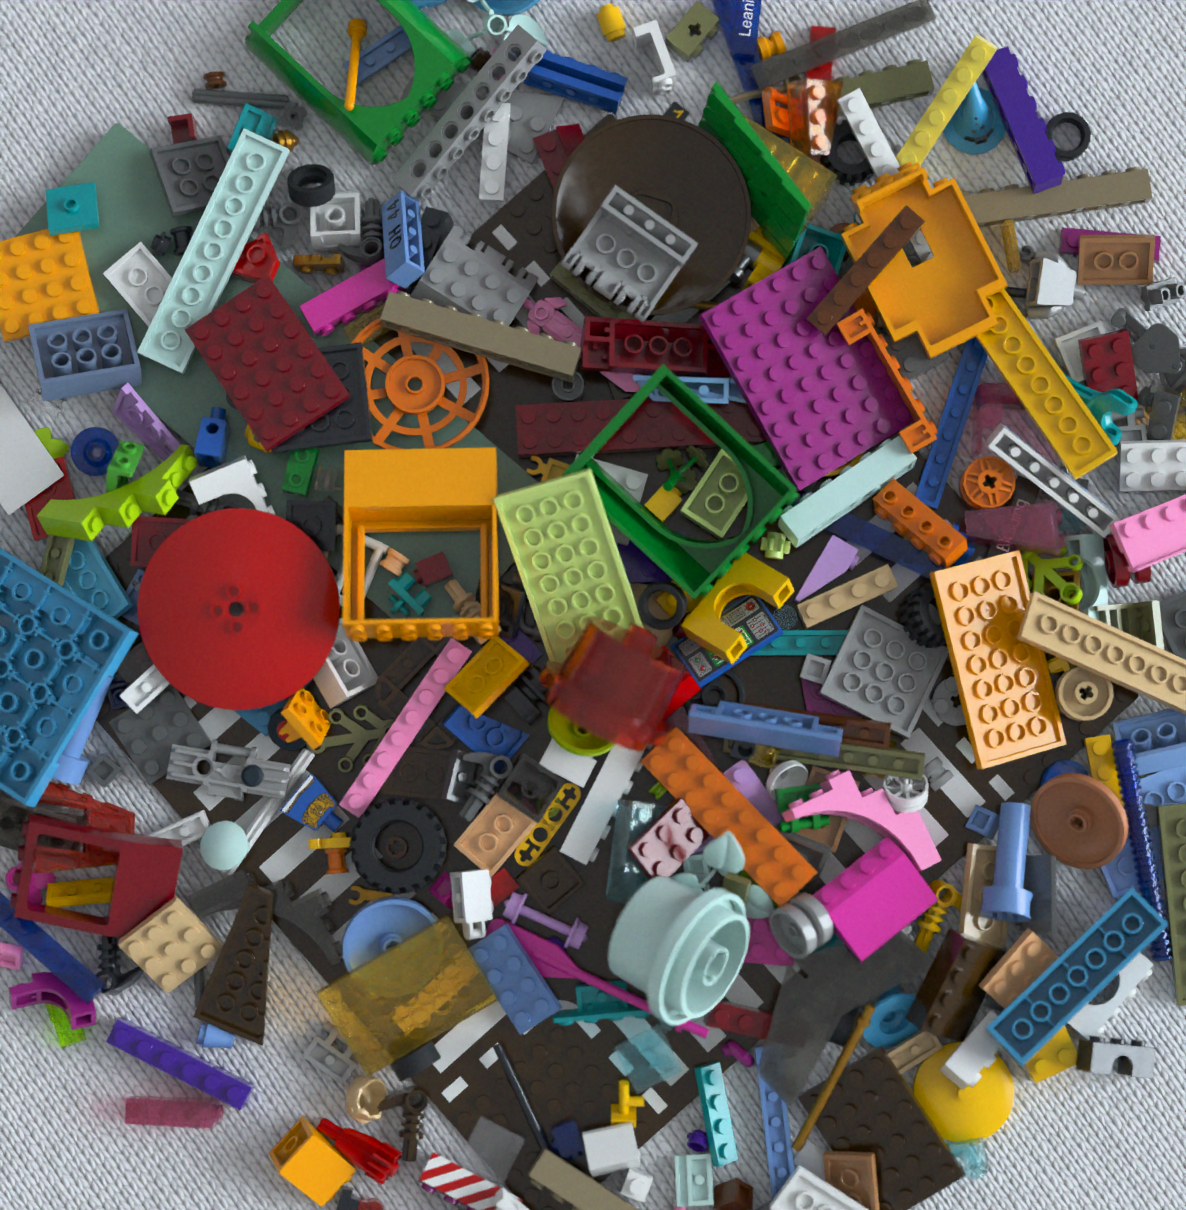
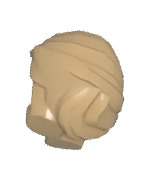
(363, 1098)

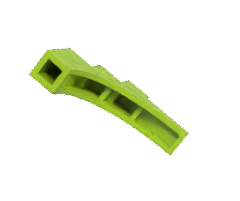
(151, 493)

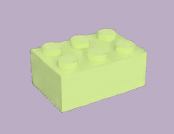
(717, 497)

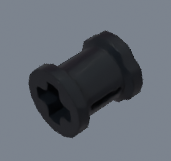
(182, 237)

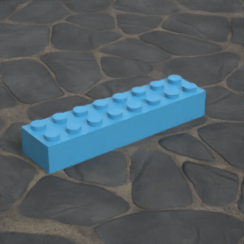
(1076, 977)

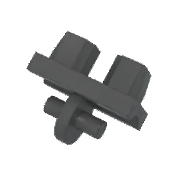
(1161, 293)

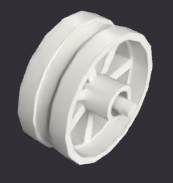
(905, 790)

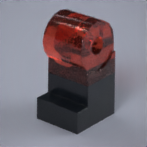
(350, 1202)

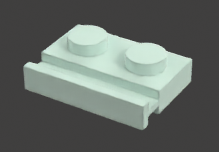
(694, 1180)

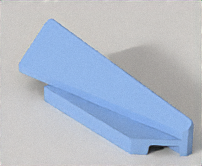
(706, 388)

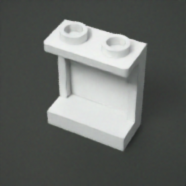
(651, 35)

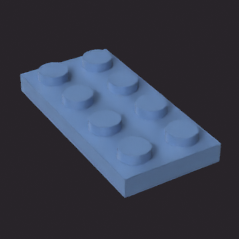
(514, 979)

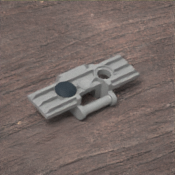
(225, 779)

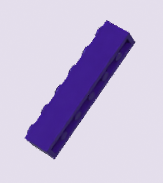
(1022, 122)
(180, 1063)

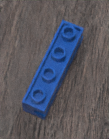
(577, 82)

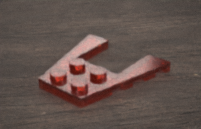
(100, 815)

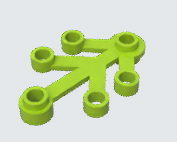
(1045, 567)

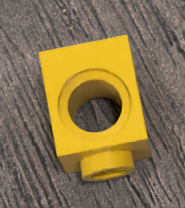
(664, 503)

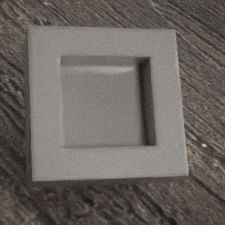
(815, 669)

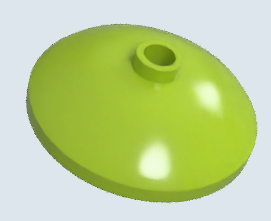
(567, 736)

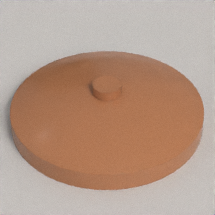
(1079, 821)

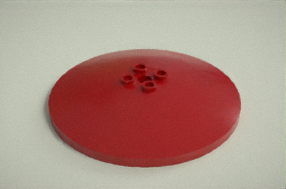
(285, 599)

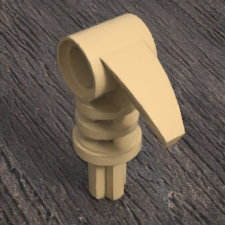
(464, 603)

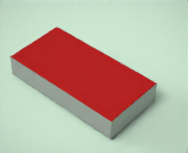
(502, 886)

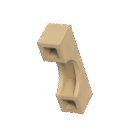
(846, 596)

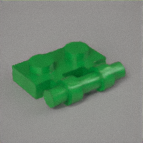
(791, 794)

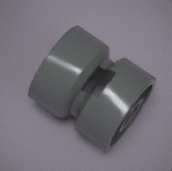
(567, 391)

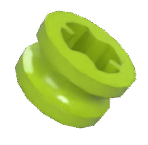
(658, 790)

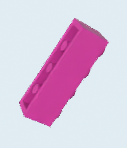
(348, 299)

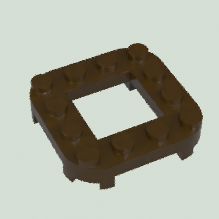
(397, 675)

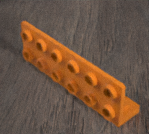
(921, 431)

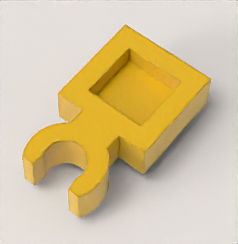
(550, 470)
(338, 840)

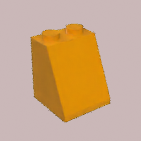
(311, 1162)

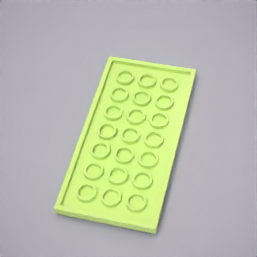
(566, 558)

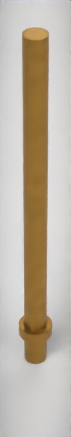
(862, 1022)

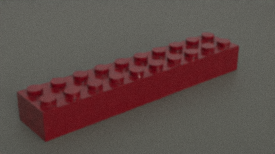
(655, 425)

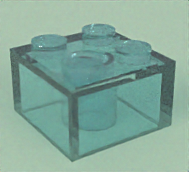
(648, 1058)

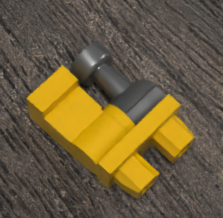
(759, 255)

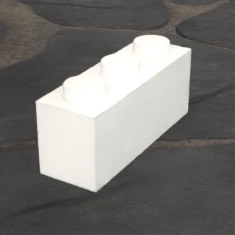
(972, 1055)

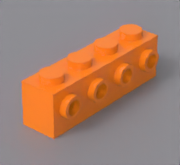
(920, 524)

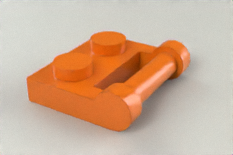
(775, 117)

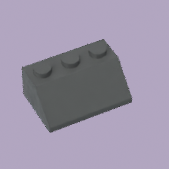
(1041, 881)

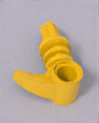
(934, 913)

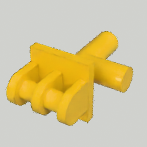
(626, 1109)

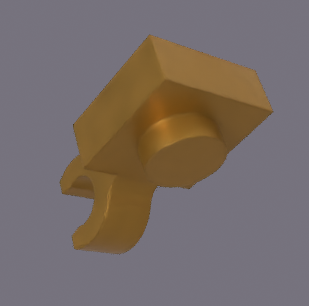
(368, 894)

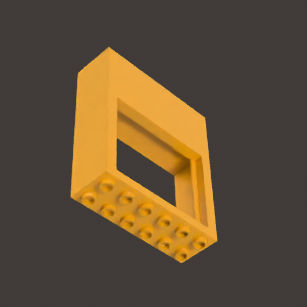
(420, 494)

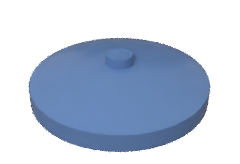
(380, 927)

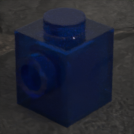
(567, 1139)

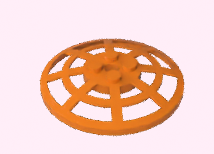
(426, 398)

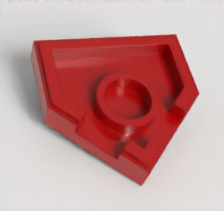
(257, 260)

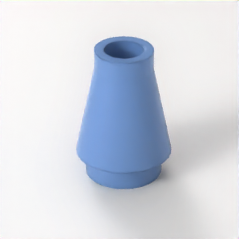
(214, 1037)

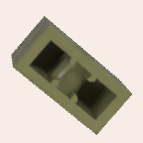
(697, 18)

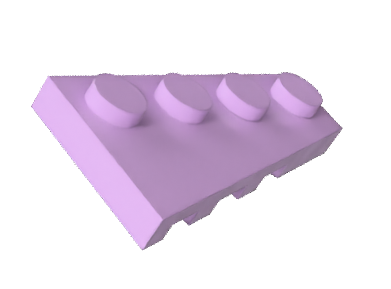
(143, 422)

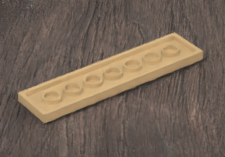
(1104, 651)

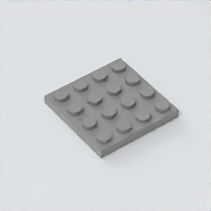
(883, 672)

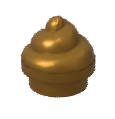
(286, 139)

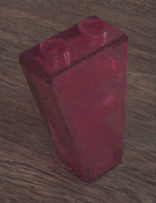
(1018, 527)
(173, 1111)

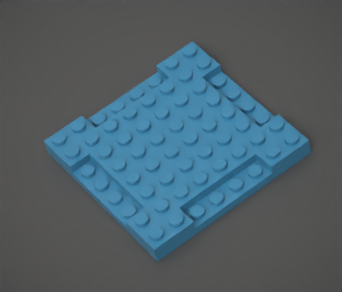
(51, 669)

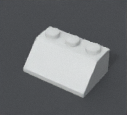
(345, 671)

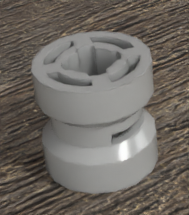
(936, 773)

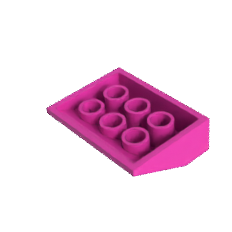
(875, 898)

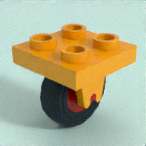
(299, 723)

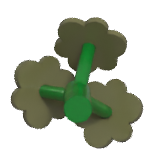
(684, 478)

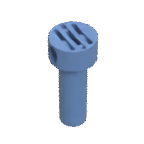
(71, 760)
(1006, 897)

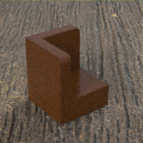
(733, 1195)

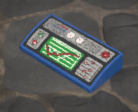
(747, 617)

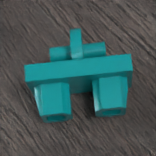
(418, 602)

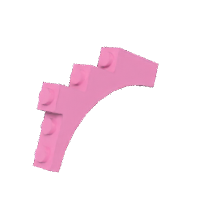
(871, 808)

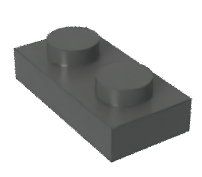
(1163, 416)

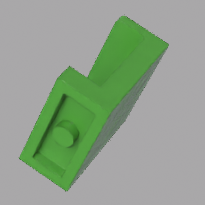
(123, 464)

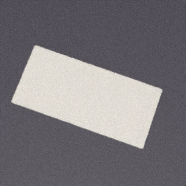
(24, 461)

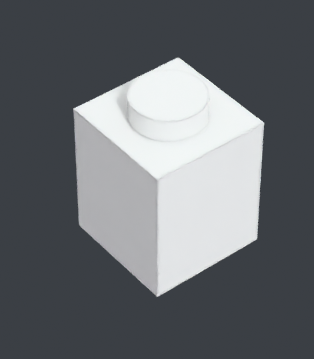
(636, 1184)

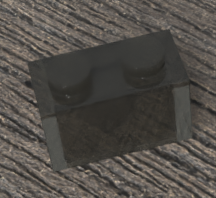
(530, 787)

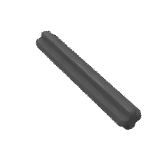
(236, 98)

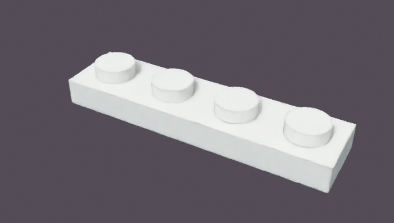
(495, 156)

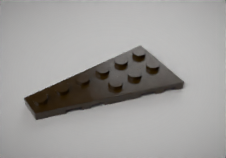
(239, 981)

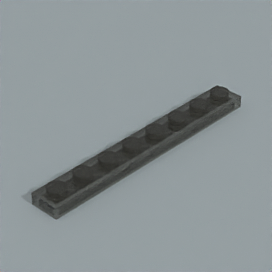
(842, 43)

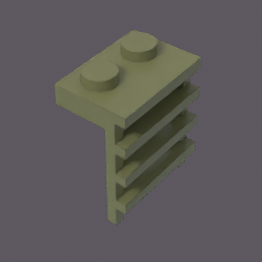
(1138, 620)

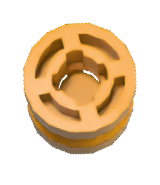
(770, 45)

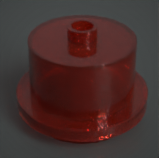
(615, 684)

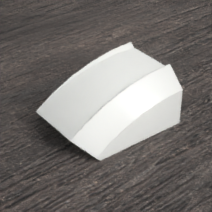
(337, 222)

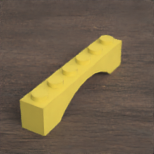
(947, 101)

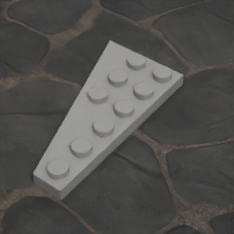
(529, 117)

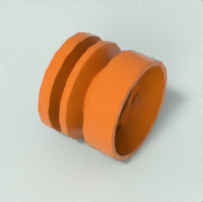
(981, 497)

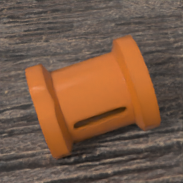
(336, 861)

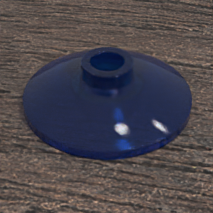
(84, 446)

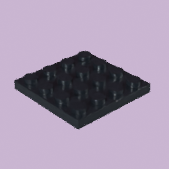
(349, 420)

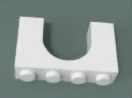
(231, 477)
(1093, 1016)

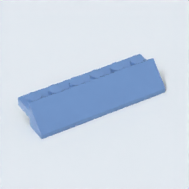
(765, 727)

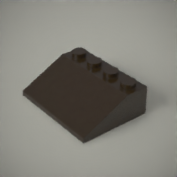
(951, 986)

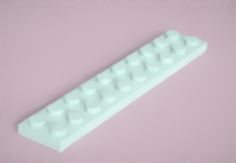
(214, 249)

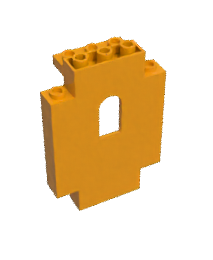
(944, 295)

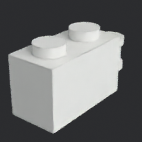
(472, 901)

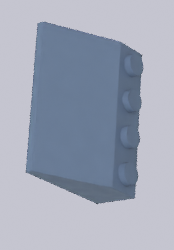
(85, 354)

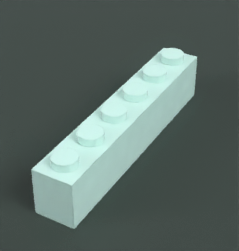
(846, 492)

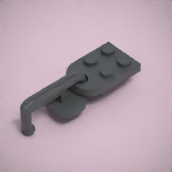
(1156, 351)

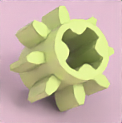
(775, 545)

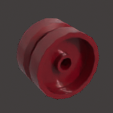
(1117, 564)

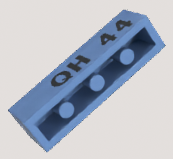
(402, 239)

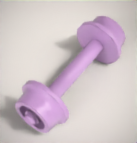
(516, 906)

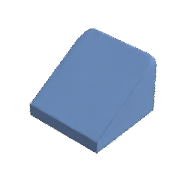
(983, 822)

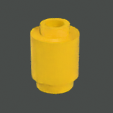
(611, 22)

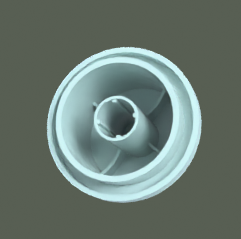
(680, 947)

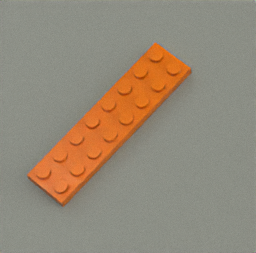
(723, 808)

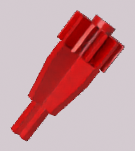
(365, 1152)

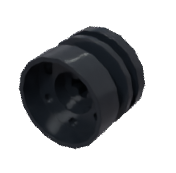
(527, 693)

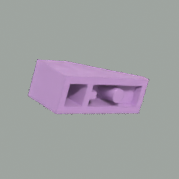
(831, 564)
(751, 787)

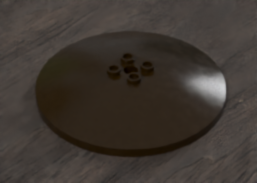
(677, 175)

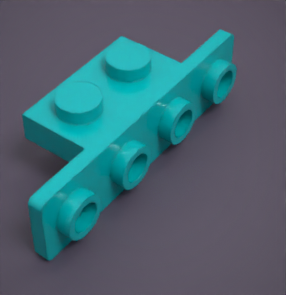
(596, 1005)

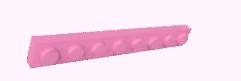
(405, 728)

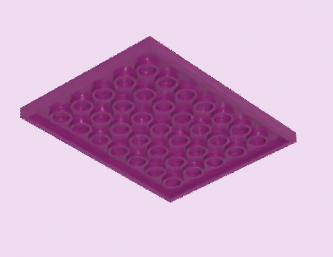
(805, 389)

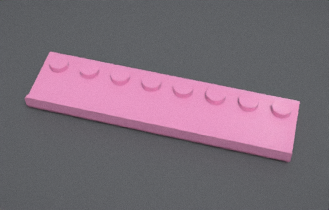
(1152, 534)

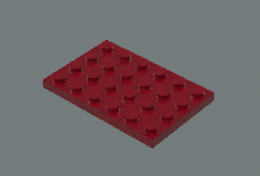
(267, 363)

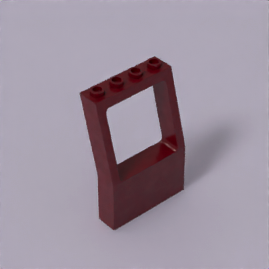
(141, 883)

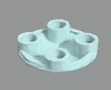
(224, 845)

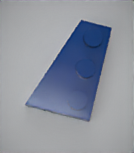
(485, 734)

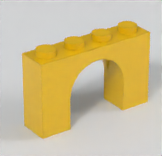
(745, 577)

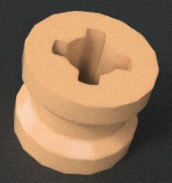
(394, 562)

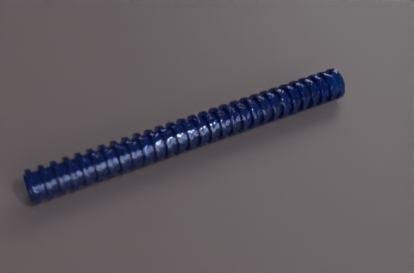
(1140, 840)

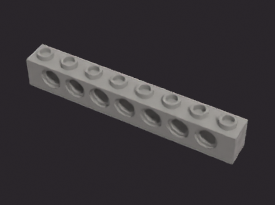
(470, 101)

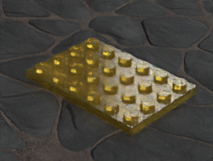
(407, 995)

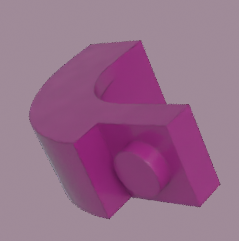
(50, 990)

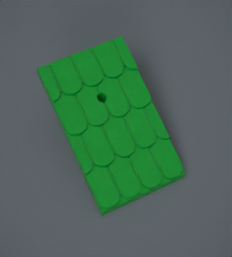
(781, 181)

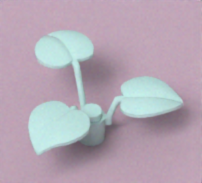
(496, 25)
(727, 856)

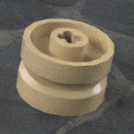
(1098, 694)

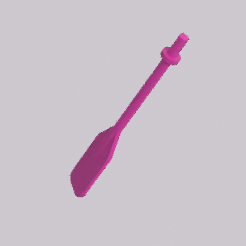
(555, 963)

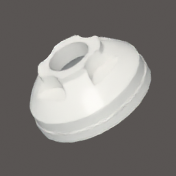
(793, 775)

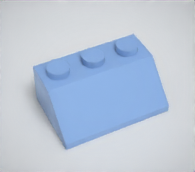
(1157, 739)

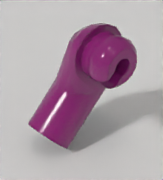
(738, 1052)

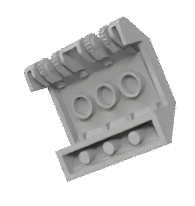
(630, 252)
(474, 280)

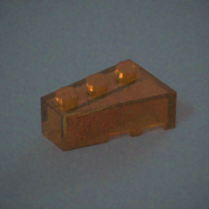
(813, 115)

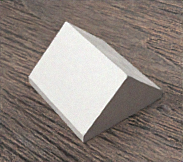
(611, 1149)

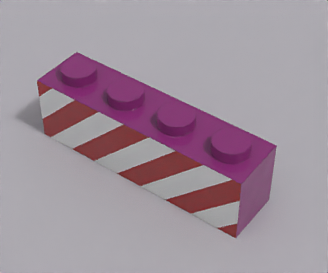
(458, 1185)

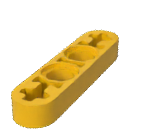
(550, 826)

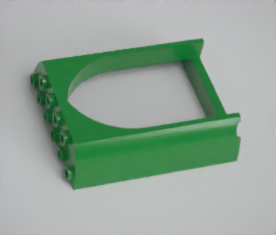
(365, 128)
(689, 560)

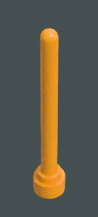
(357, 31)

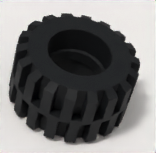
(845, 172)
(918, 620)

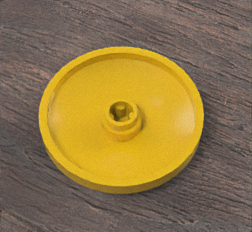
(965, 1112)

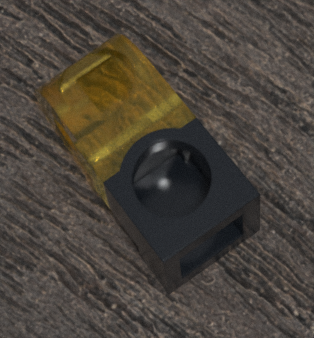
(755, 753)

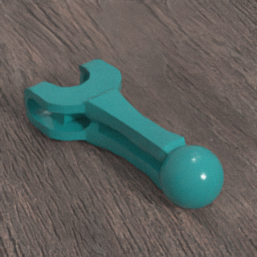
(1103, 404)

